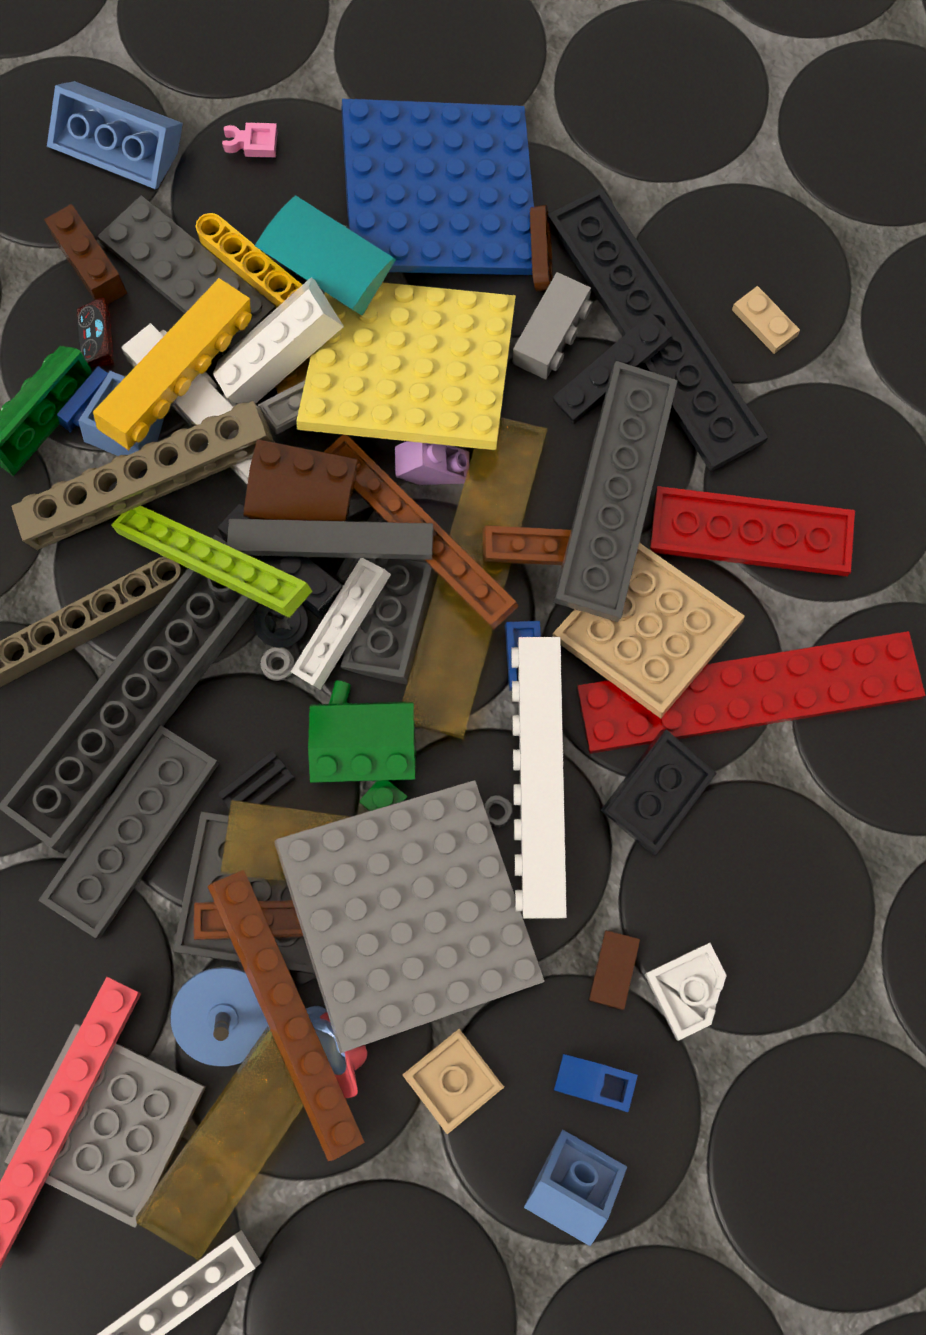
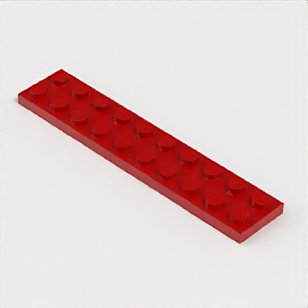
(760, 692)

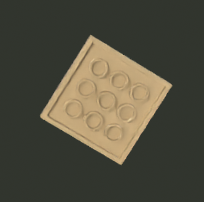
(662, 638)

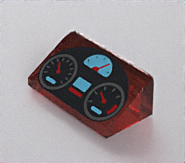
(95, 333)

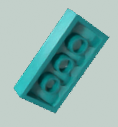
(327, 252)

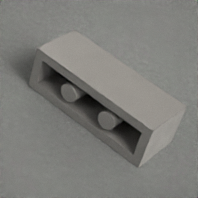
(552, 326)

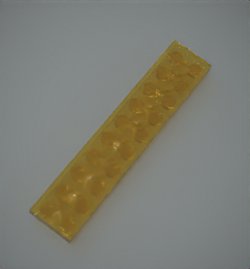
(453, 634)

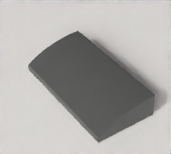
(393, 626)

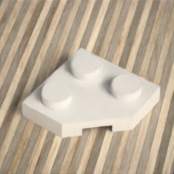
(688, 990)

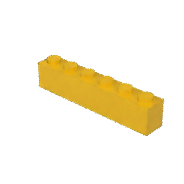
(173, 364)

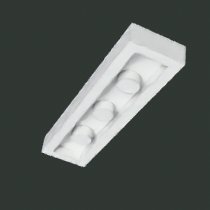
(340, 623)

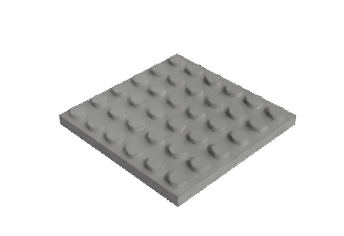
(407, 914)

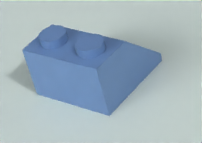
(98, 439)
(576, 1188)

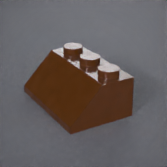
(298, 484)

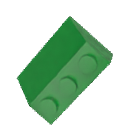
(362, 742)

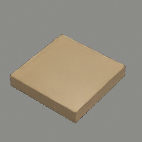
(453, 1081)

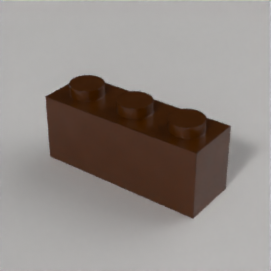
(85, 255)

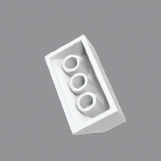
(277, 345)

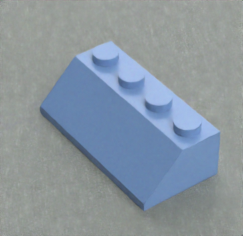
(113, 133)

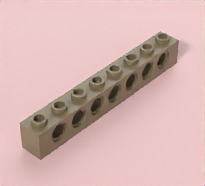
(130, 492)

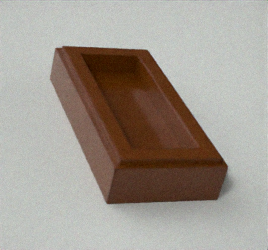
(614, 970)

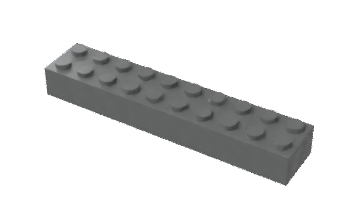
(126, 708)

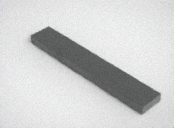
(331, 539)

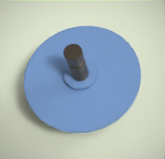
(217, 1017)

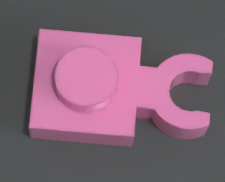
(255, 140)

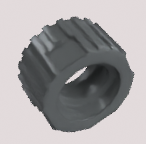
(505, 804)

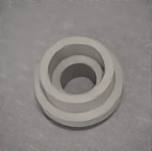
(270, 657)

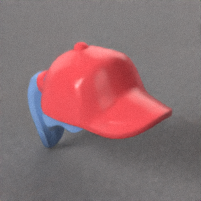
(343, 1063)

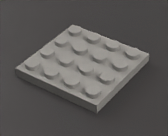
(122, 1132)

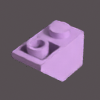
(431, 463)

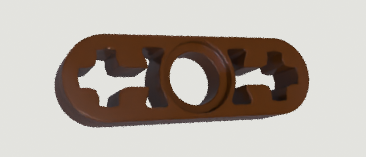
(541, 247)

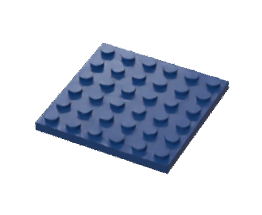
(440, 184)

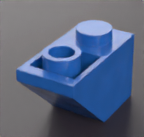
(595, 1082)

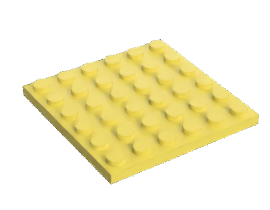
(413, 368)

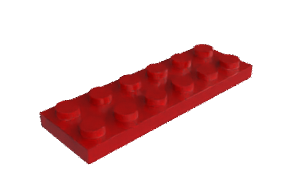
(752, 531)

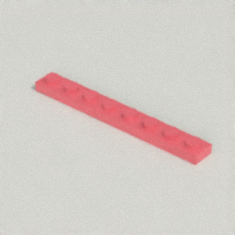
(62, 1107)

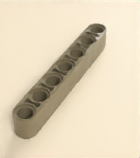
(95, 622)

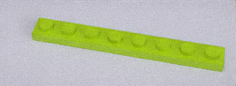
(214, 560)

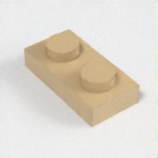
(765, 319)

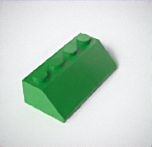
(34, 409)

